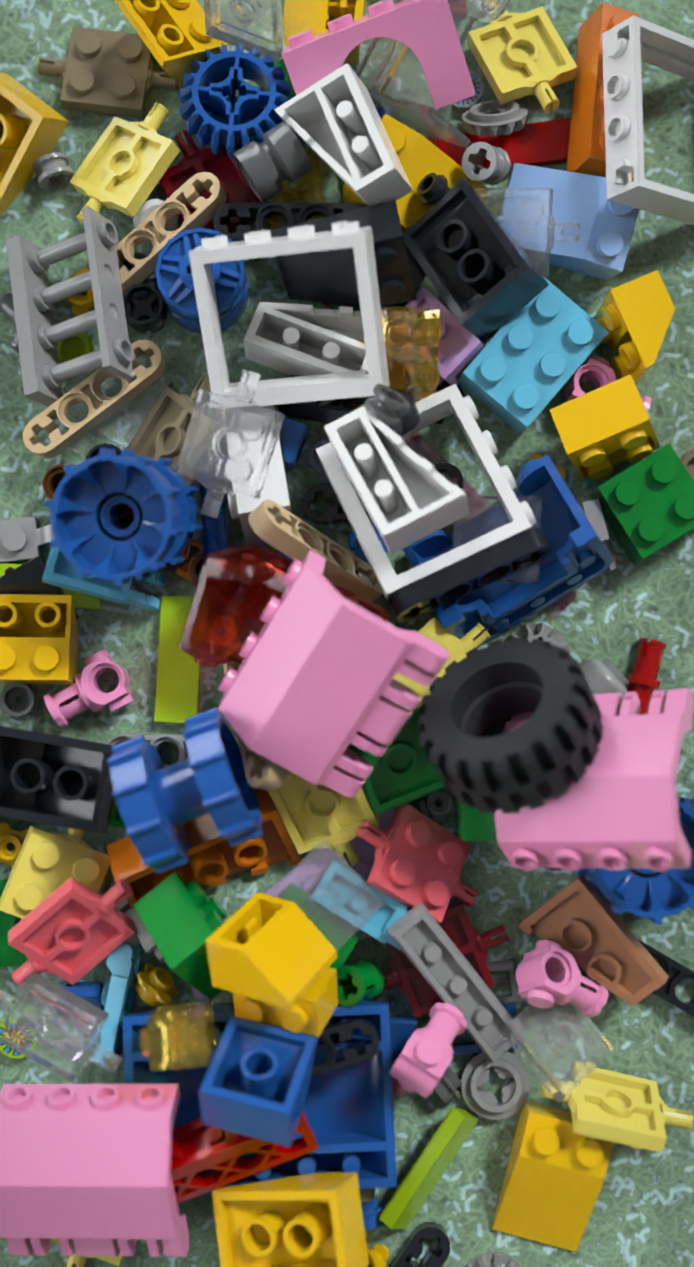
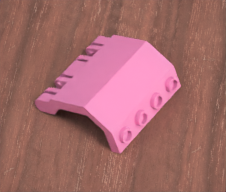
(324, 681)
(624, 803)
(89, 1169)

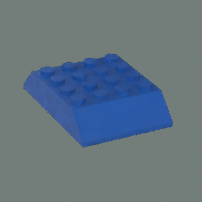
(344, 1107)

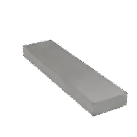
(452, 978)

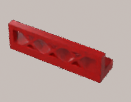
(208, 1147)

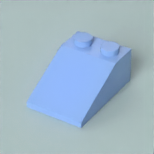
(582, 199)

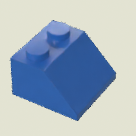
(258, 1081)

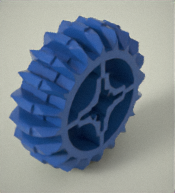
(206, 92)

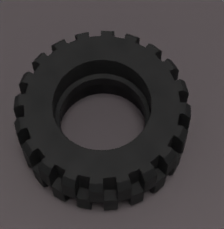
(528, 761)

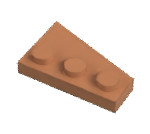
(597, 940)

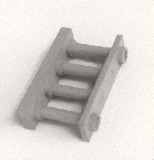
(35, 299)

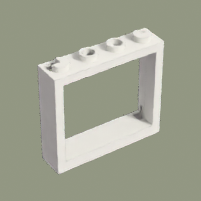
(623, 51)
(299, 240)
(432, 409)

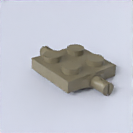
(106, 73)
(167, 424)

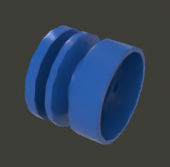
(177, 286)

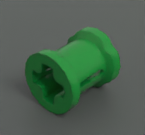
(361, 975)

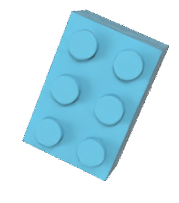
(532, 358)

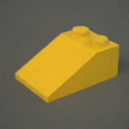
(26, 133)
(418, 159)
(551, 1179)
(292, 1222)

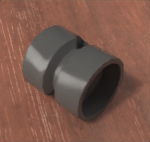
(272, 161)

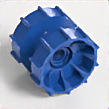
(88, 521)
(162, 799)
(647, 890)

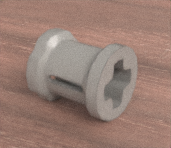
(473, 163)

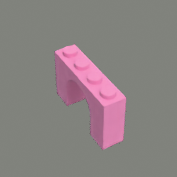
(419, 24)

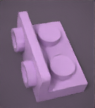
(456, 344)

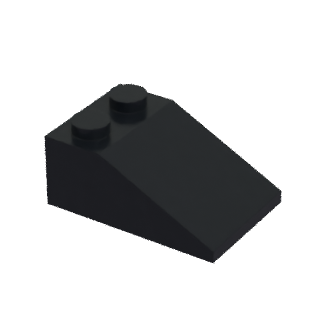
(473, 261)
(332, 275)
(55, 779)

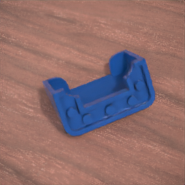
(575, 559)

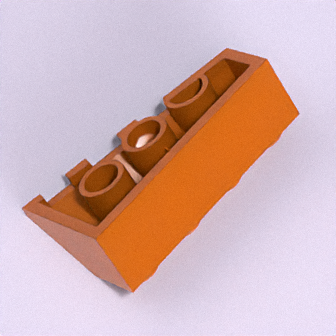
(587, 124)
(210, 855)

